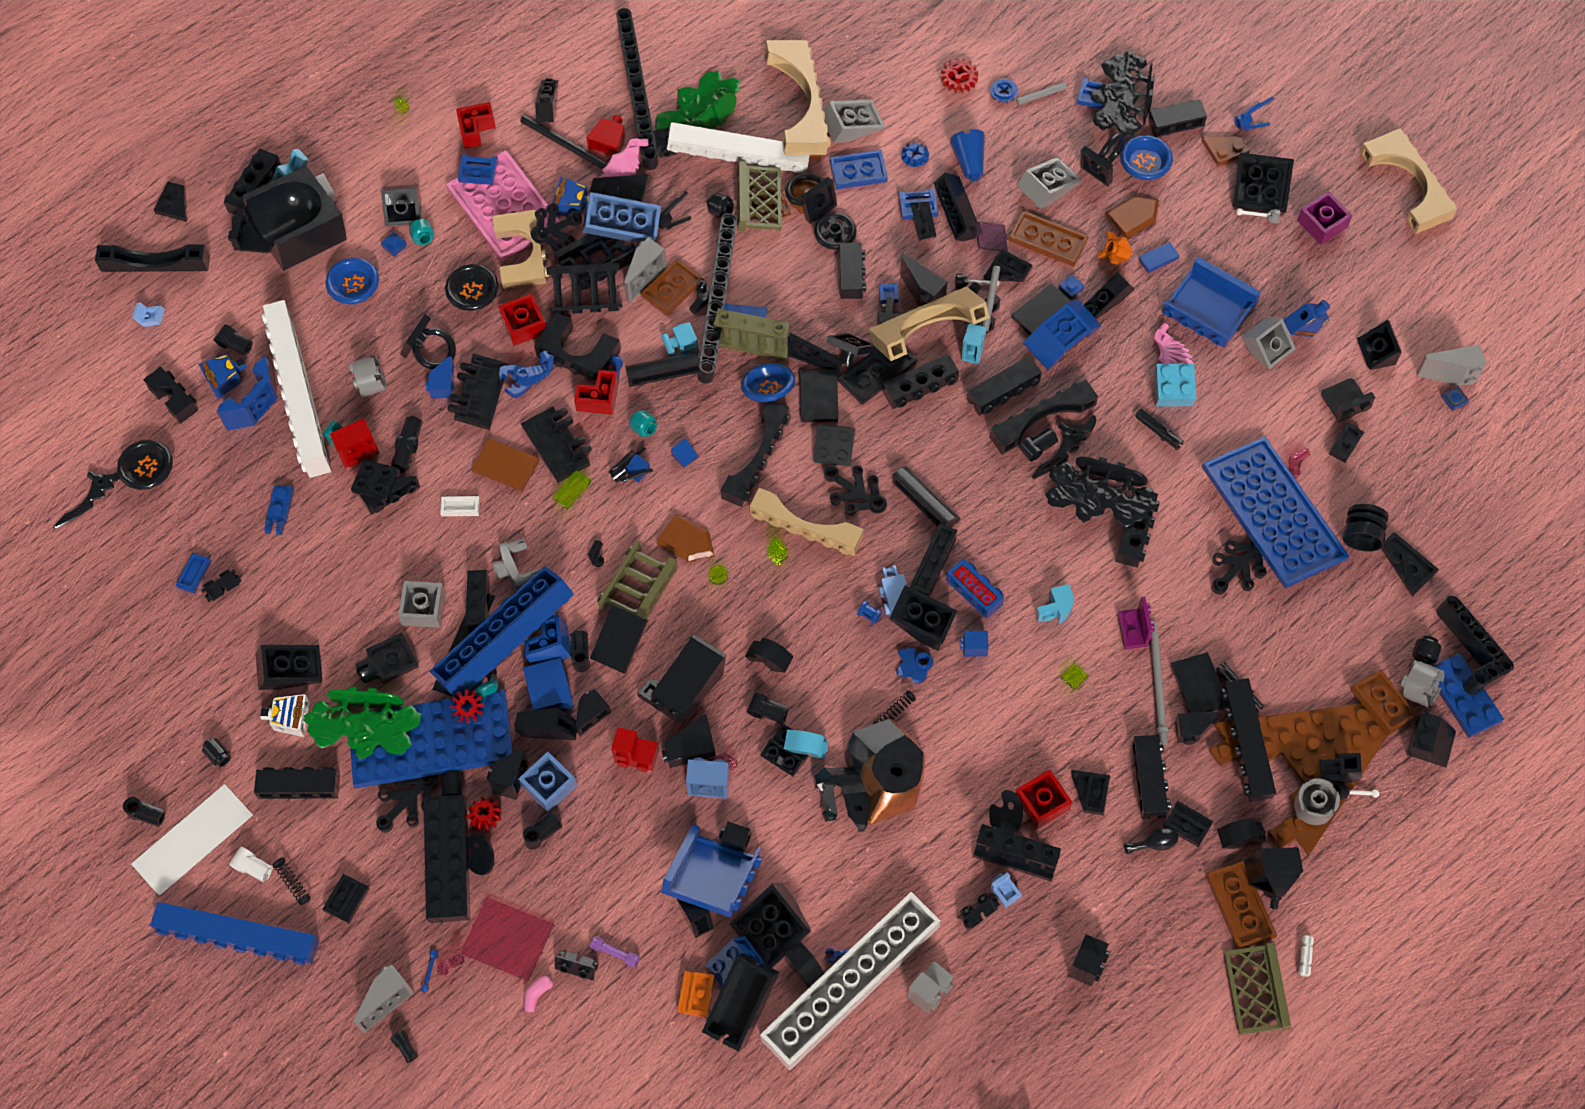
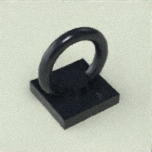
(1097, 164)
(816, 200)
(418, 338)

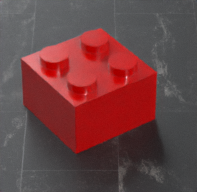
(522, 319)
(354, 443)
(1043, 799)

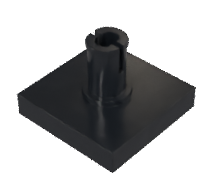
(851, 345)

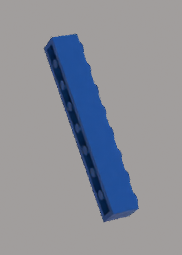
(234, 933)

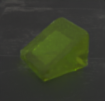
(777, 551)

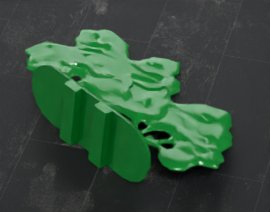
(704, 102)
(366, 728)

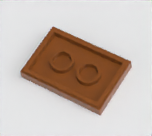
(671, 287)
(505, 465)
(1384, 702)

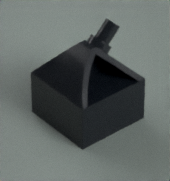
(1274, 871)

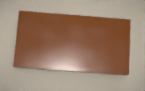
(1048, 238)
(1240, 906)

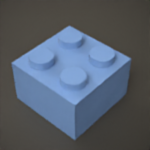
(708, 778)
(548, 782)

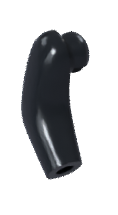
(702, 297)

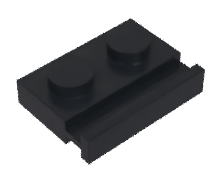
(1188, 823)
(346, 898)

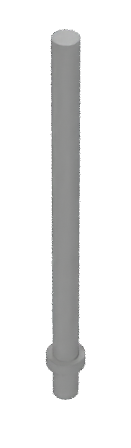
(1162, 730)

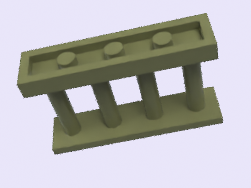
(744, 341)
(657, 584)

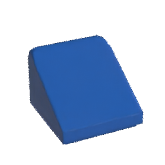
(684, 453)
(637, 465)

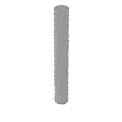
(1048, 91)

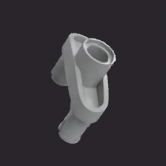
(507, 567)

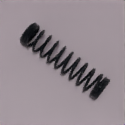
(910, 696)
(277, 864)

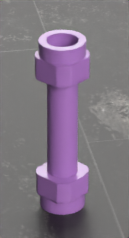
(630, 959)

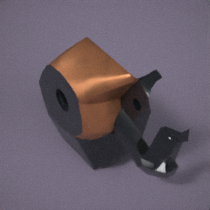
(880, 777)

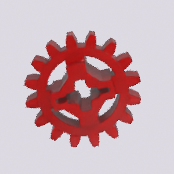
(959, 75)

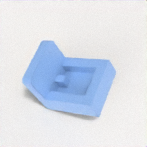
(148, 315)
(1005, 889)

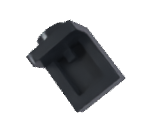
(661, 140)

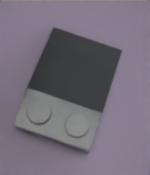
(921, 282)
(923, 617)
(287, 666)

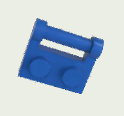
(1084, 97)
(477, 173)
(906, 208)

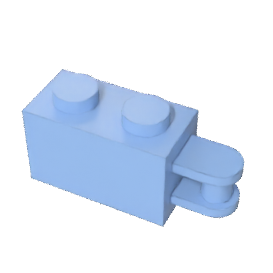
(891, 588)

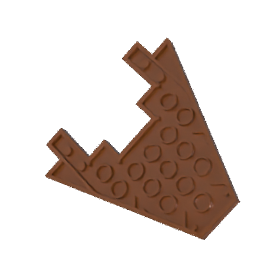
(1304, 741)

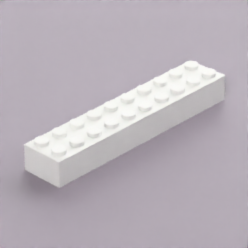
(295, 389)
(850, 981)

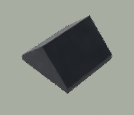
(1380, 346)

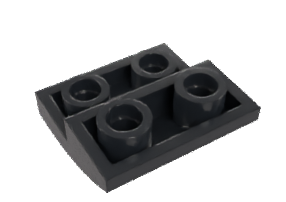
(777, 755)

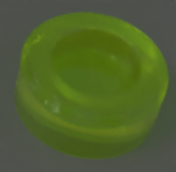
(401, 105)
(718, 574)

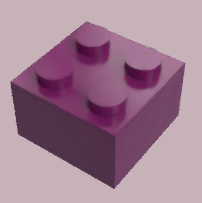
(1324, 218)

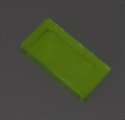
(572, 489)

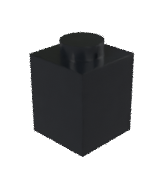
(735, 836)

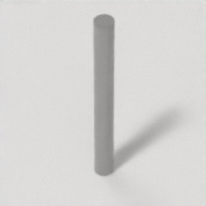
(991, 295)

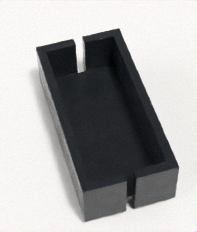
(740, 1002)

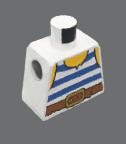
(287, 714)

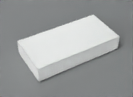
(460, 506)

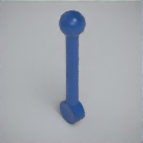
(433, 954)

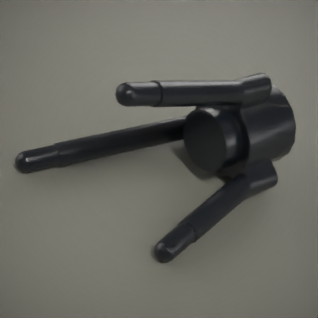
(665, 218)
(619, 471)

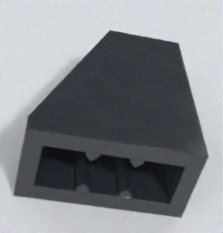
(546, 724)
(690, 743)

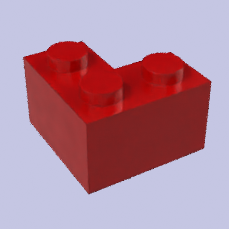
(472, 121)
(600, 397)
(633, 751)

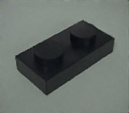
(1346, 442)

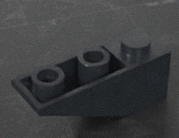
(547, 100)
(1109, 296)
(400, 488)

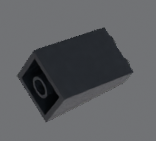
(688, 679)

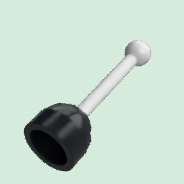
(962, 281)
(1344, 791)

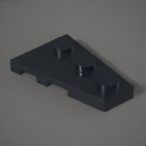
(625, 187)
(812, 354)
(1408, 563)

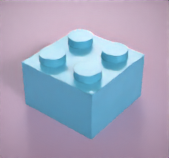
(1174, 385)

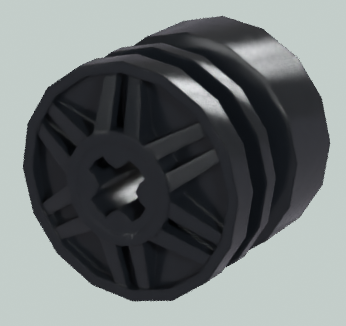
(1365, 527)

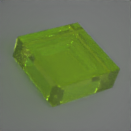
(1074, 676)

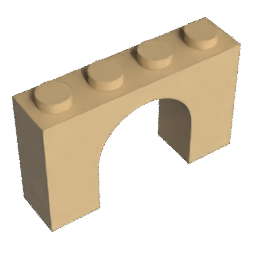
(532, 270)

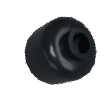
(719, 205)
(1427, 650)

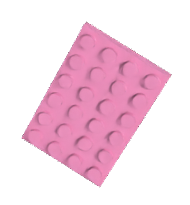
(509, 194)

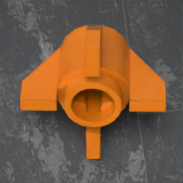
(1116, 249)

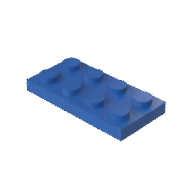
(1471, 712)

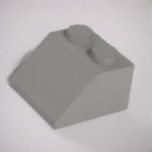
(1269, 341)

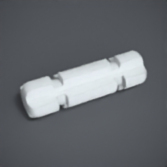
(1306, 956)

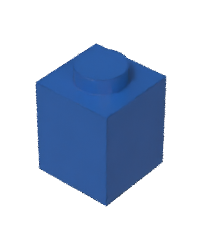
(974, 643)

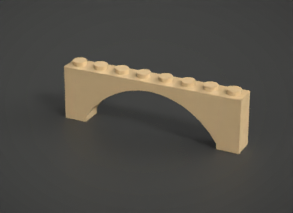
(794, 59)

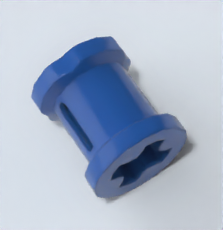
(869, 612)

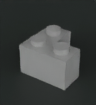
(930, 987)

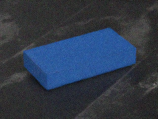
(1159, 257)
(193, 573)

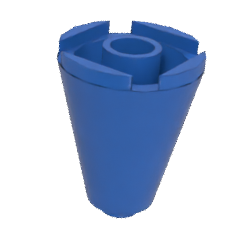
(970, 152)

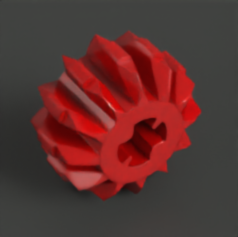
(462, 701)
(479, 819)

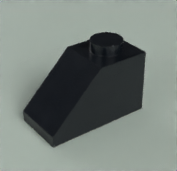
(590, 711)
(1192, 726)
(804, 964)

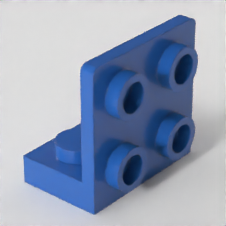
(723, 960)

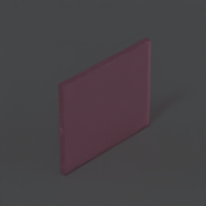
(507, 939)

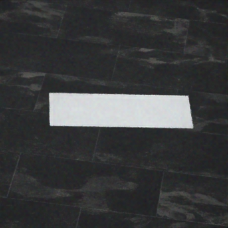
(191, 839)

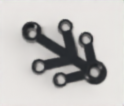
(540, 234)
(856, 491)
(1241, 563)
(408, 797)

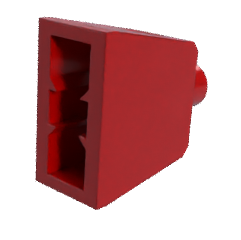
(607, 136)

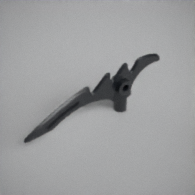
(1071, 436)
(99, 483)

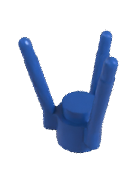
(1245, 119)

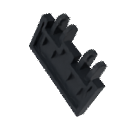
(481, 389)
(556, 446)

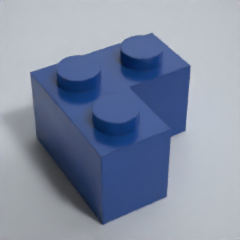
(552, 643)

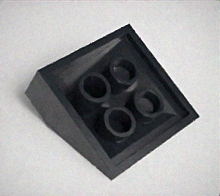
(1262, 182)
(772, 924)

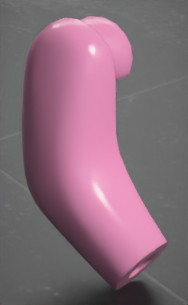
(535, 991)

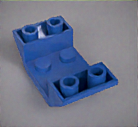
(1061, 333)
(255, 403)

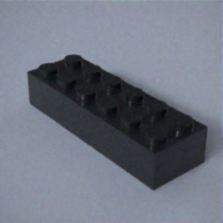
(446, 859)

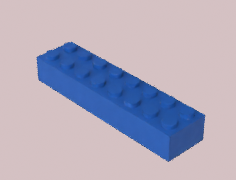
(502, 632)

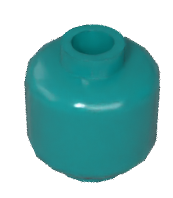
(421, 232)
(643, 423)

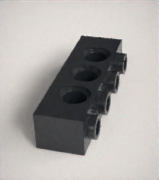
(256, 174)
(942, 366)
(1133, 555)

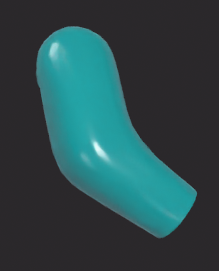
(487, 688)

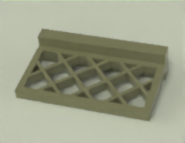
(743, 199)
(1276, 987)

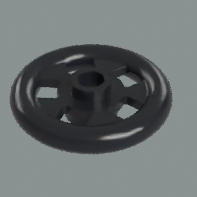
(831, 218)

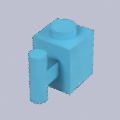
(683, 338)

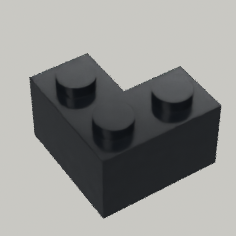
(1088, 961)

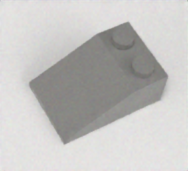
(852, 119)
(1048, 182)
(646, 265)
(1454, 366)
(383, 996)

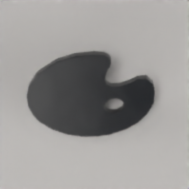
(1004, 817)
(482, 858)

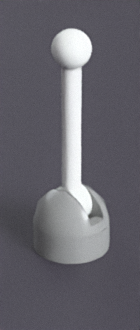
(1272, 215)

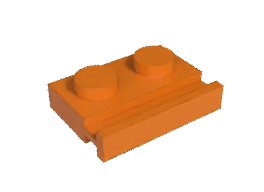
(696, 994)

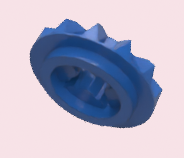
(1004, 84)
(919, 159)

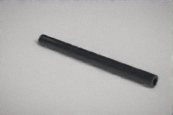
(563, 142)

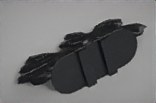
(1120, 95)
(1096, 495)

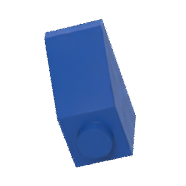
(441, 380)

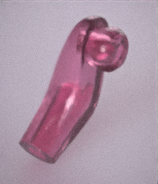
(1295, 461)

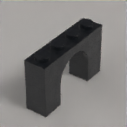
(587, 365)

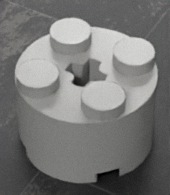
(368, 376)
(1422, 683)
(1326, 805)

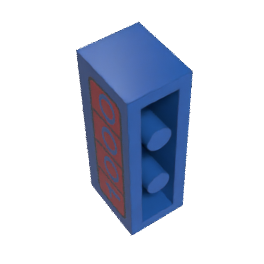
(975, 588)

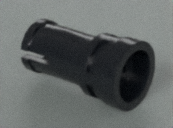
(402, 1042)

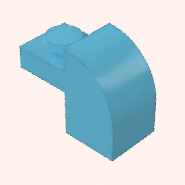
(296, 161)
(1060, 607)
(806, 743)

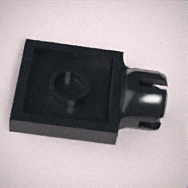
(387, 660)

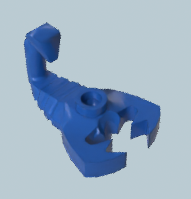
(526, 376)

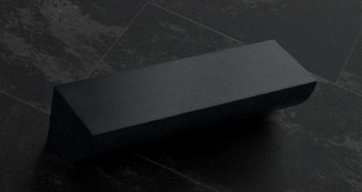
(956, 206)
(662, 369)
(924, 497)

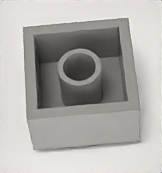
(422, 604)

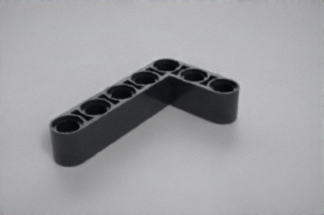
(1492, 659)

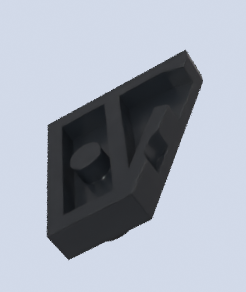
(172, 202)

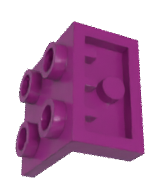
(1136, 625)

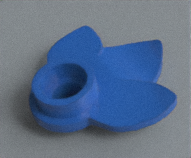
(911, 666)

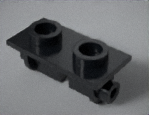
(923, 220)
(214, 588)
(984, 904)
(567, 963)

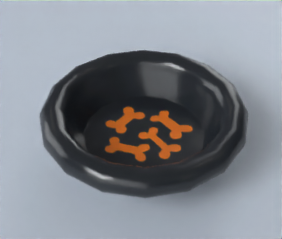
(471, 287)
(144, 464)

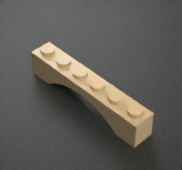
(839, 536)

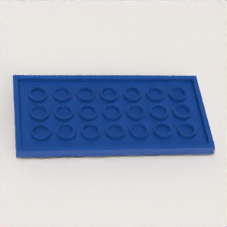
(1275, 512)
(441, 743)

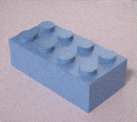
(621, 218)

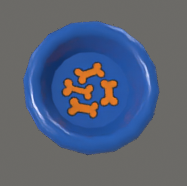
(1146, 157)
(352, 281)
(767, 382)

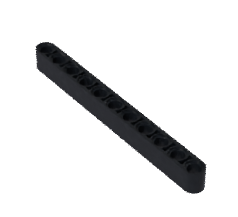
(637, 87)
(717, 297)

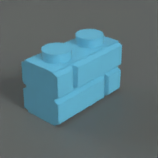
(973, 343)

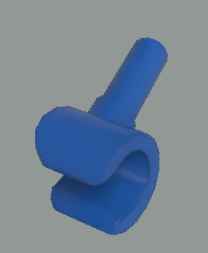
(618, 362)
(836, 954)

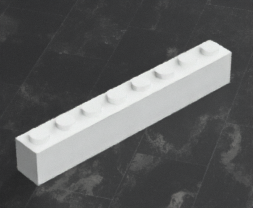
(733, 147)

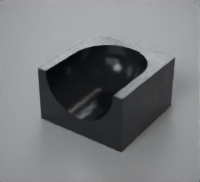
(294, 217)

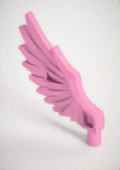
(626, 161)
(1170, 350)

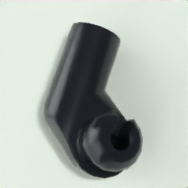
(594, 555)

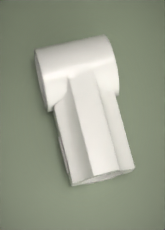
(246, 862)

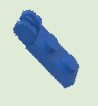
(279, 508)

